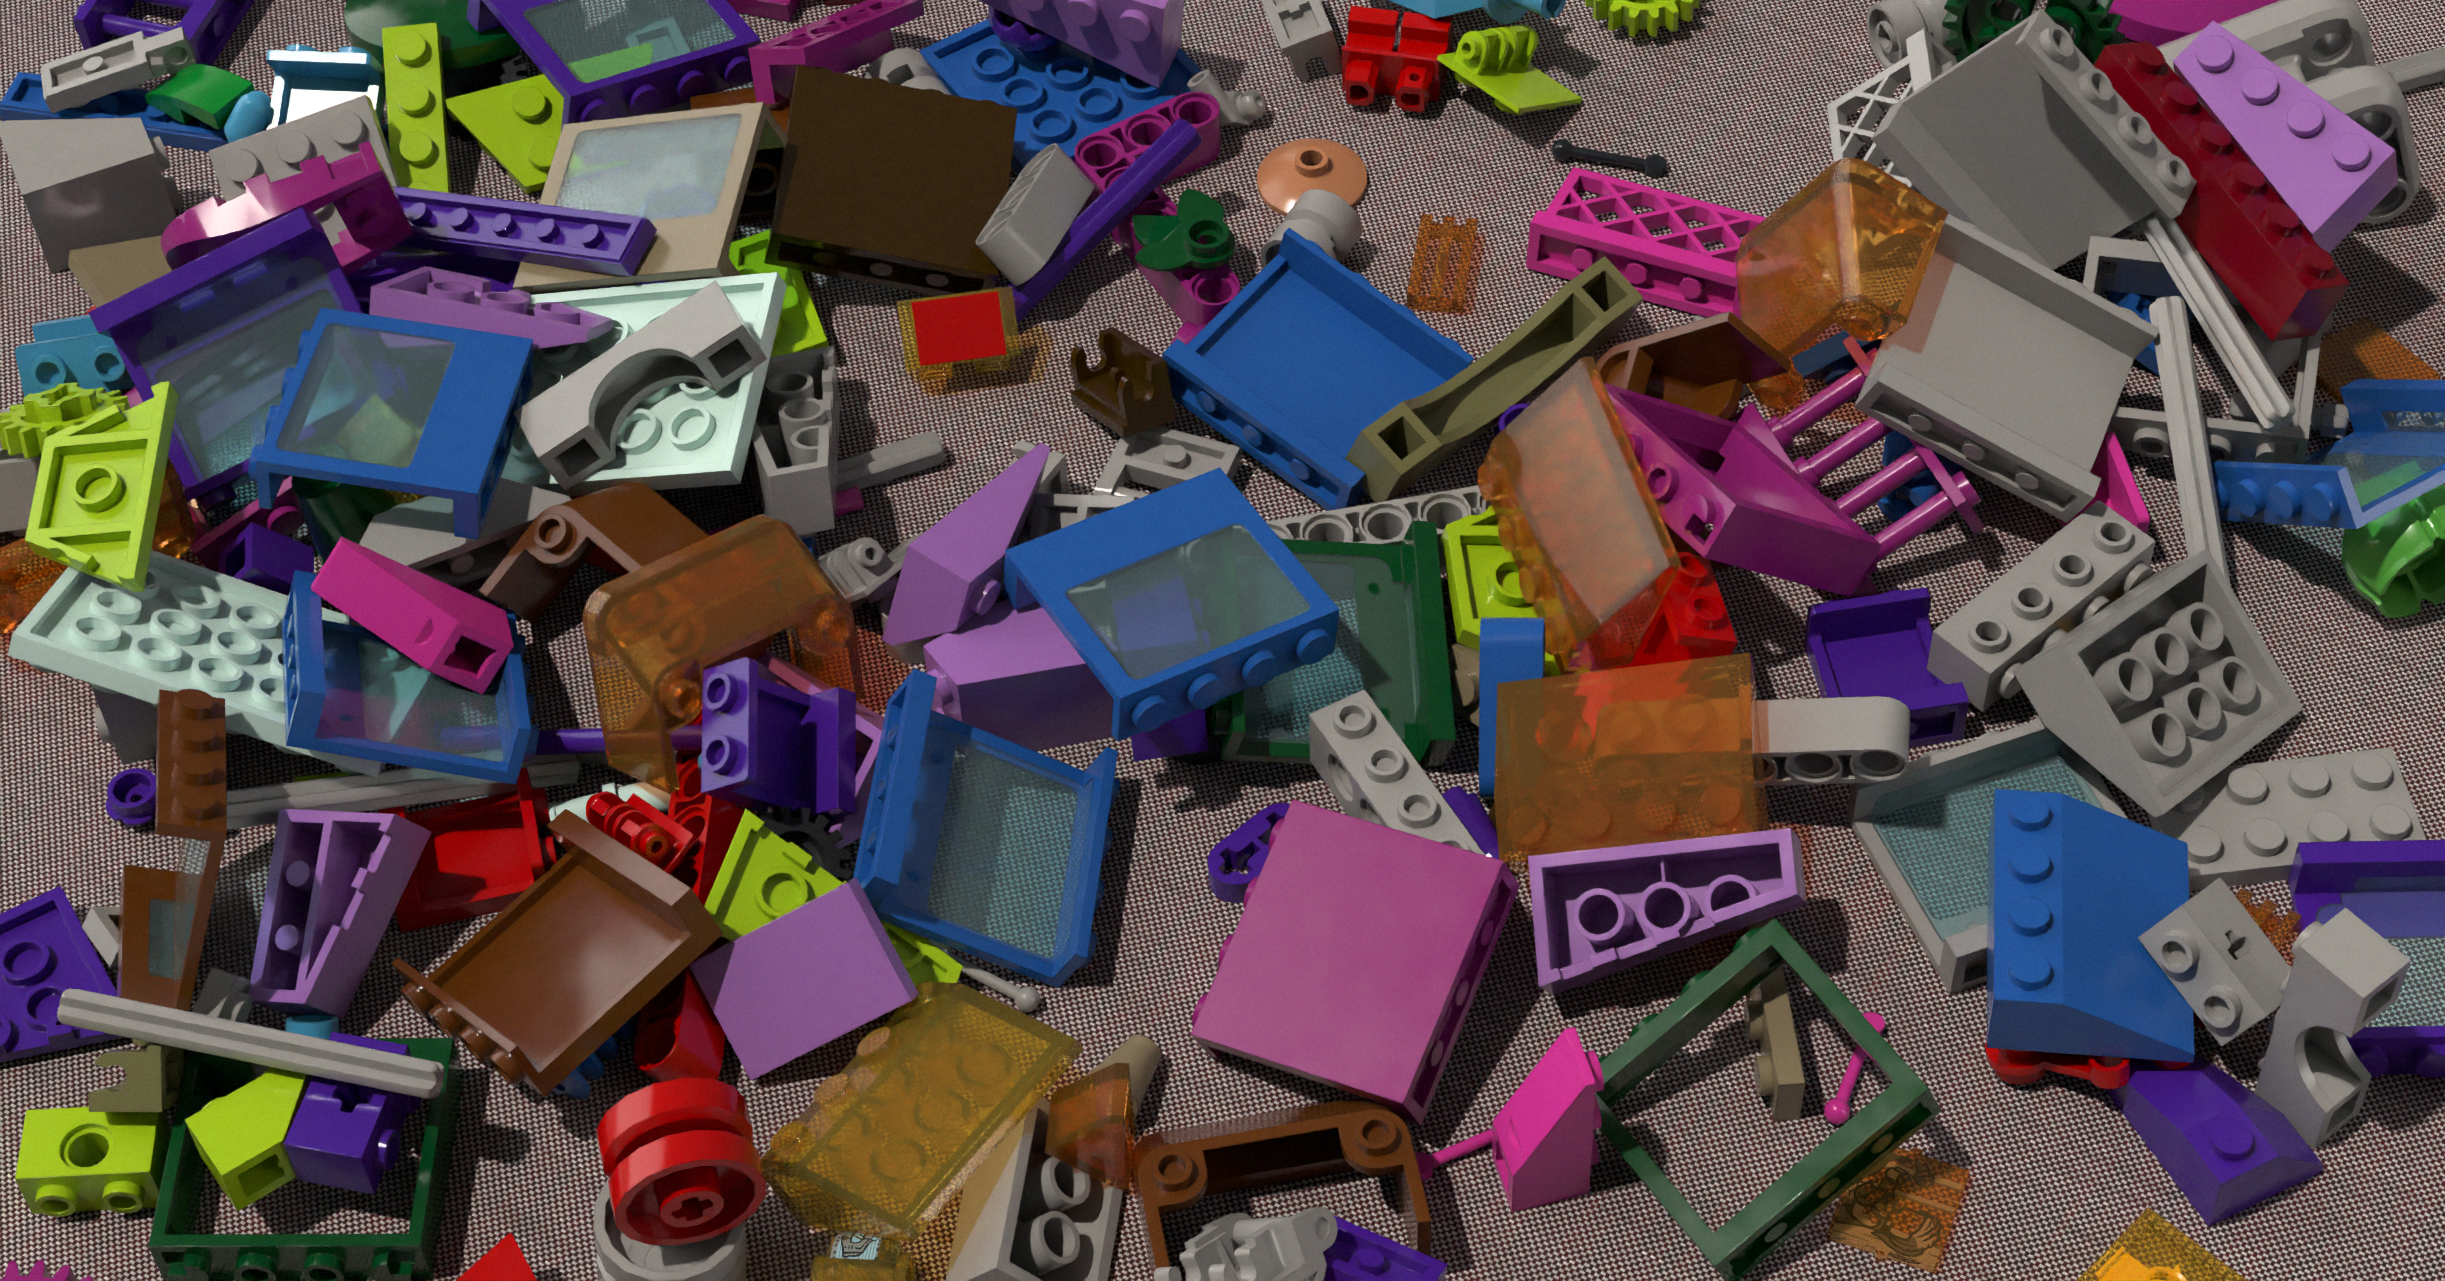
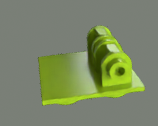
(1501, 66)

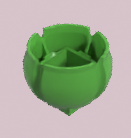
(2400, 556)

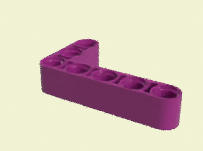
(1104, 155)

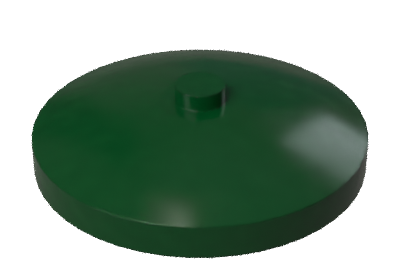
(459, 40)

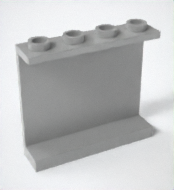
(2033, 146)
(2007, 369)

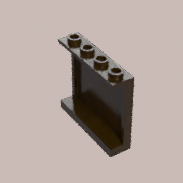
(889, 183)

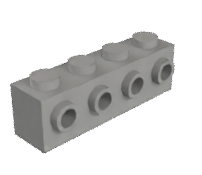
(2039, 603)

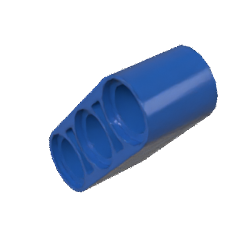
(1508, 652)

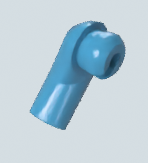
(248, 116)

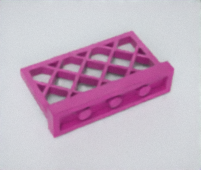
(1654, 266)

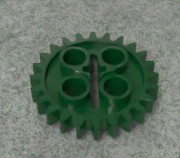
(1981, 21)

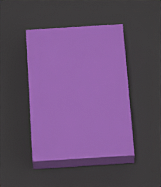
(804, 979)

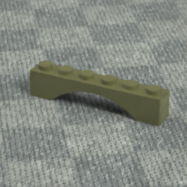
(1441, 422)

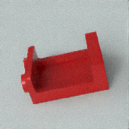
(1689, 620)
(476, 856)

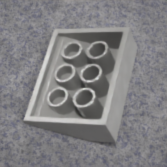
(2162, 685)

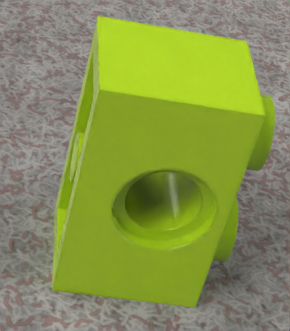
(65, 1142)

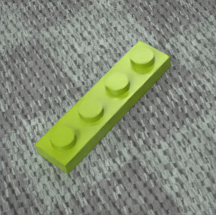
(416, 106)

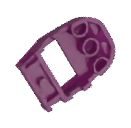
(353, 184)

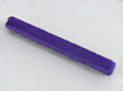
(1108, 212)

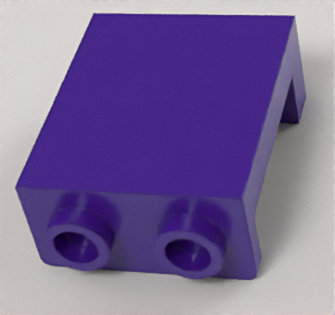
(1883, 650)
(776, 743)

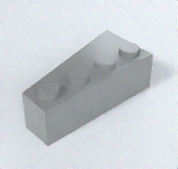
(797, 441)

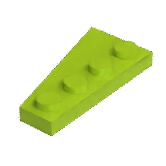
(772, 877)

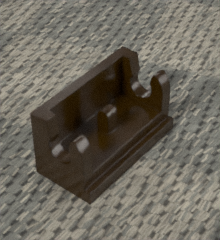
(1127, 386)

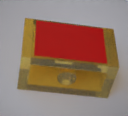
(959, 331)

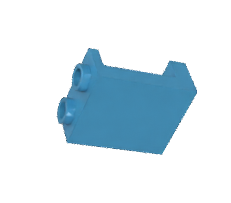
(317, 80)
(70, 353)

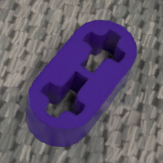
(1242, 848)

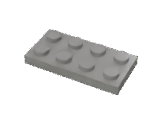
(2255, 814)

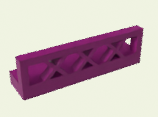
(834, 42)

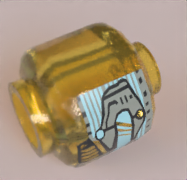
(864, 1258)

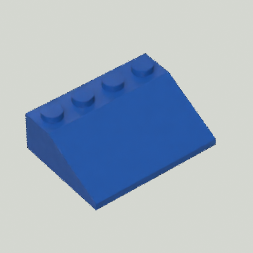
(2065, 927)

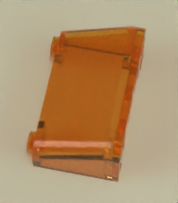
(1834, 253)

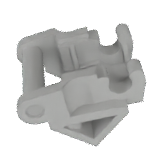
(1258, 1249)

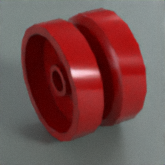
(680, 1161)

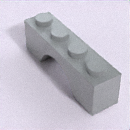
(580, 417)
(2334, 989)

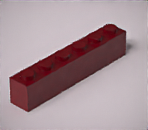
(2232, 211)

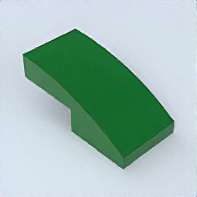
(199, 93)

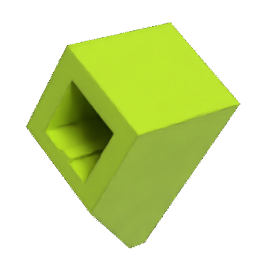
(246, 1133)

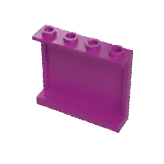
(1356, 957)

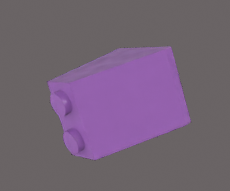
(1018, 680)

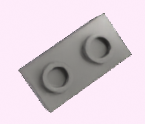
(2219, 961)

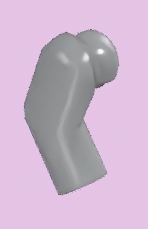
(1235, 106)

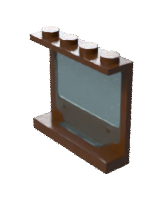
(166, 910)

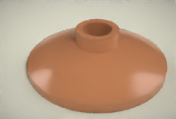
(1307, 166)

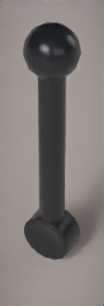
(1653, 166)

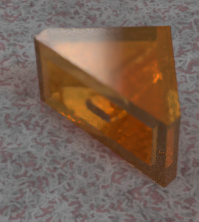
(1095, 1125)

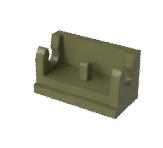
(151, 1080)

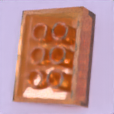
(1580, 523)
(1628, 758)

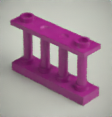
(1779, 436)

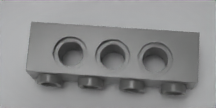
(1377, 774)

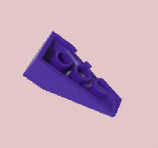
(2214, 1136)

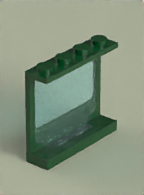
(1385, 643)

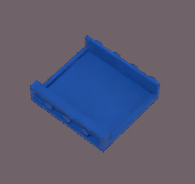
(1307, 367)

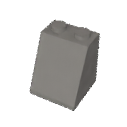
(90, 182)

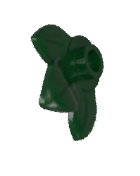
(1190, 238)

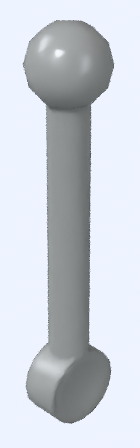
(1025, 998)

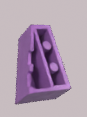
(329, 905)

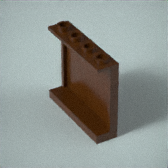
(565, 959)

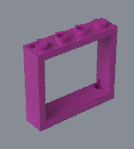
(1760, 507)

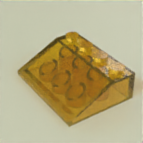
(914, 1113)

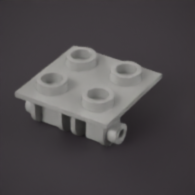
(864, 569)

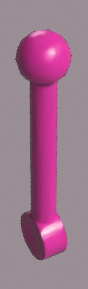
(1837, 1109)
(1428, 1162)

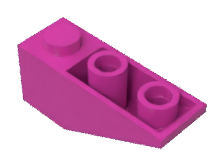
(417, 614)
(1546, 1128)

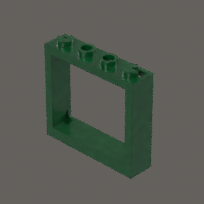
(1825, 1170)
(299, 1257)

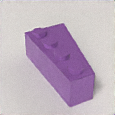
(1127, 34)
(2301, 143)
(1647, 900)

